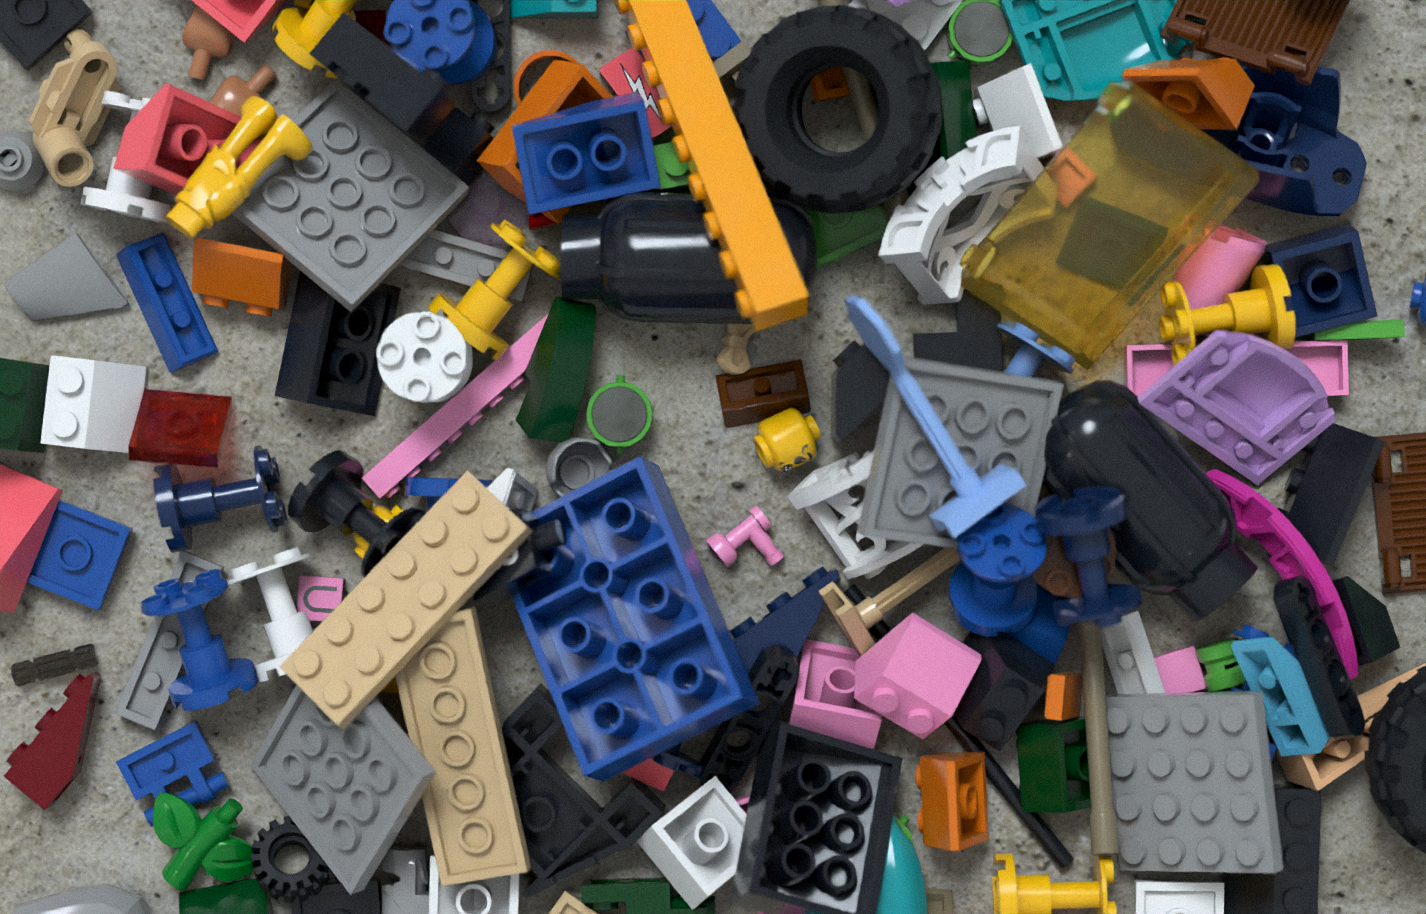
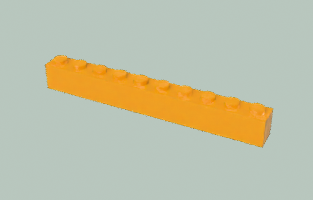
(718, 161)

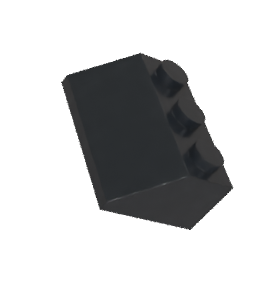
(333, 351)
(856, 388)
(1330, 487)
(1296, 886)

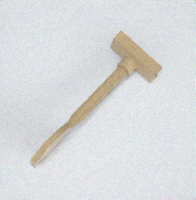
(858, 619)

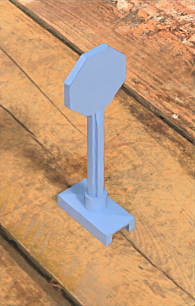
(975, 494)

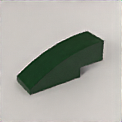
(558, 371)

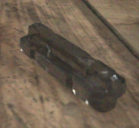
(54, 665)

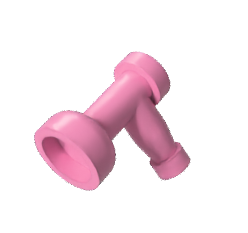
(752, 529)

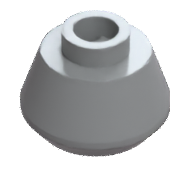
(28, 164)

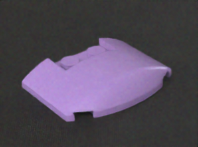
(1242, 402)

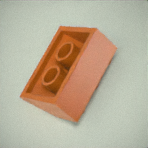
(558, 89)

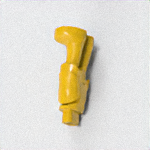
(217, 183)

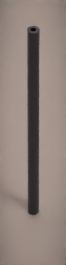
(994, 771)

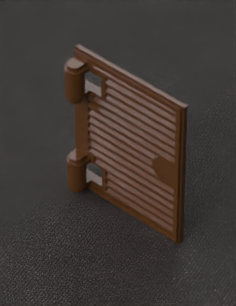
(1260, 31)
(1401, 512)

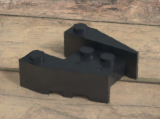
(405, 97)
(559, 819)

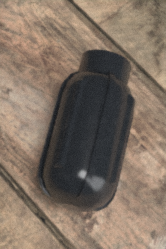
(655, 262)
(1177, 520)

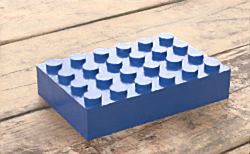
(630, 625)

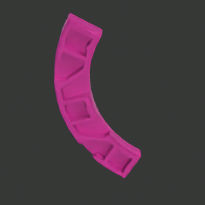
(1290, 556)

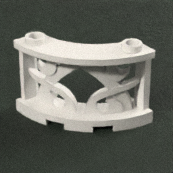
(916, 235)
(829, 490)

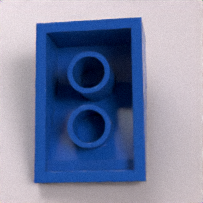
(586, 153)

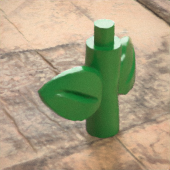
(200, 841)

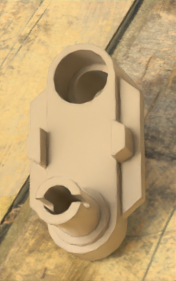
(71, 108)

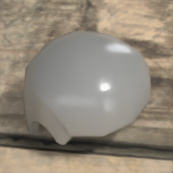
(576, 464)

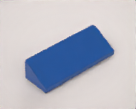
(166, 302)

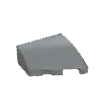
(65, 283)

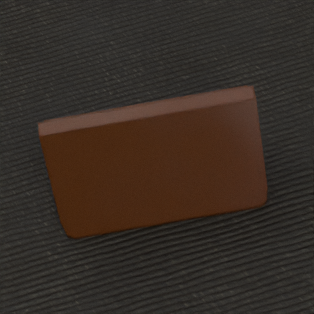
(762, 393)

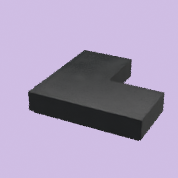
(974, 343)

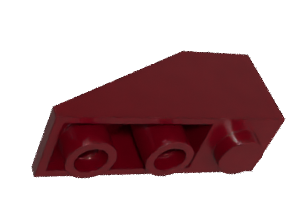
(58, 751)

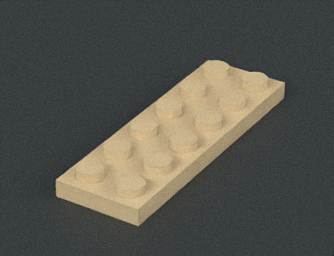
(405, 599)
(459, 733)

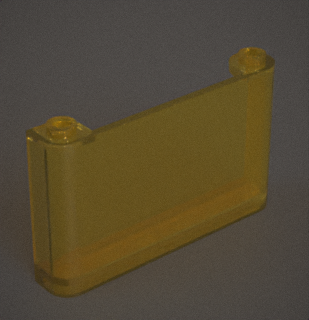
(1106, 223)

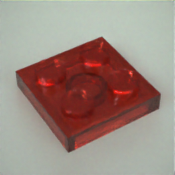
(180, 428)

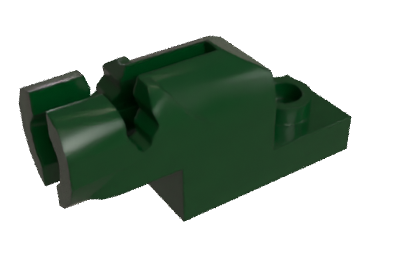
(641, 896)

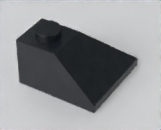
(1368, 620)

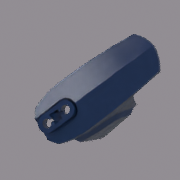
(1297, 127)

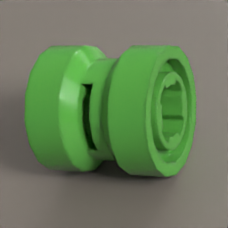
(1220, 665)

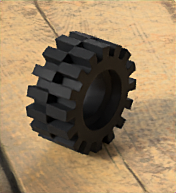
(281, 883)

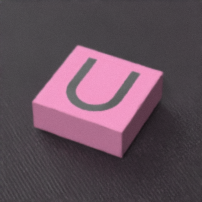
(319, 595)

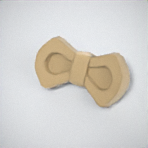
(733, 357)

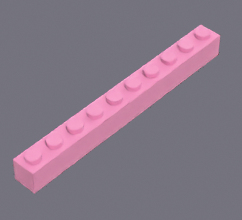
(453, 416)

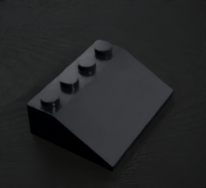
(815, 825)

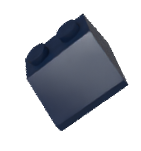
(1324, 278)

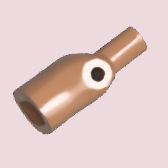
(207, 39)
(236, 91)

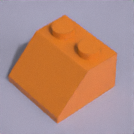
(1199, 90)
(240, 275)
(953, 799)

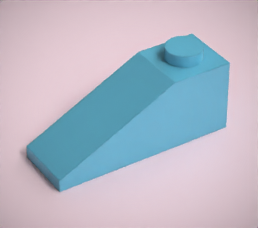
(1287, 698)

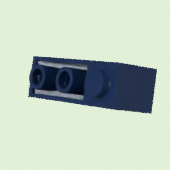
(787, 622)

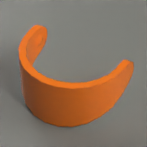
(533, 60)

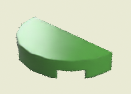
(1364, 331)

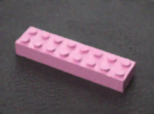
(1324, 358)

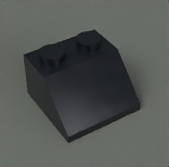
(1002, 687)

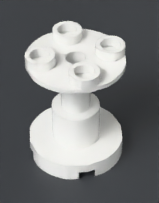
(123, 192)
(424, 358)
(287, 626)

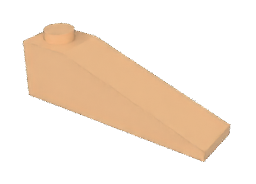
(1339, 756)

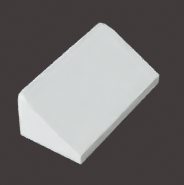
(514, 490)

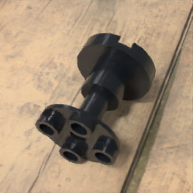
(336, 500)

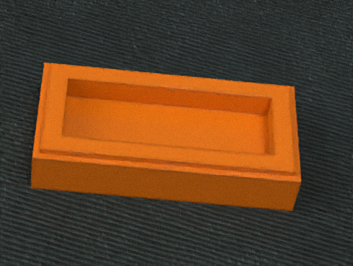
(1063, 695)

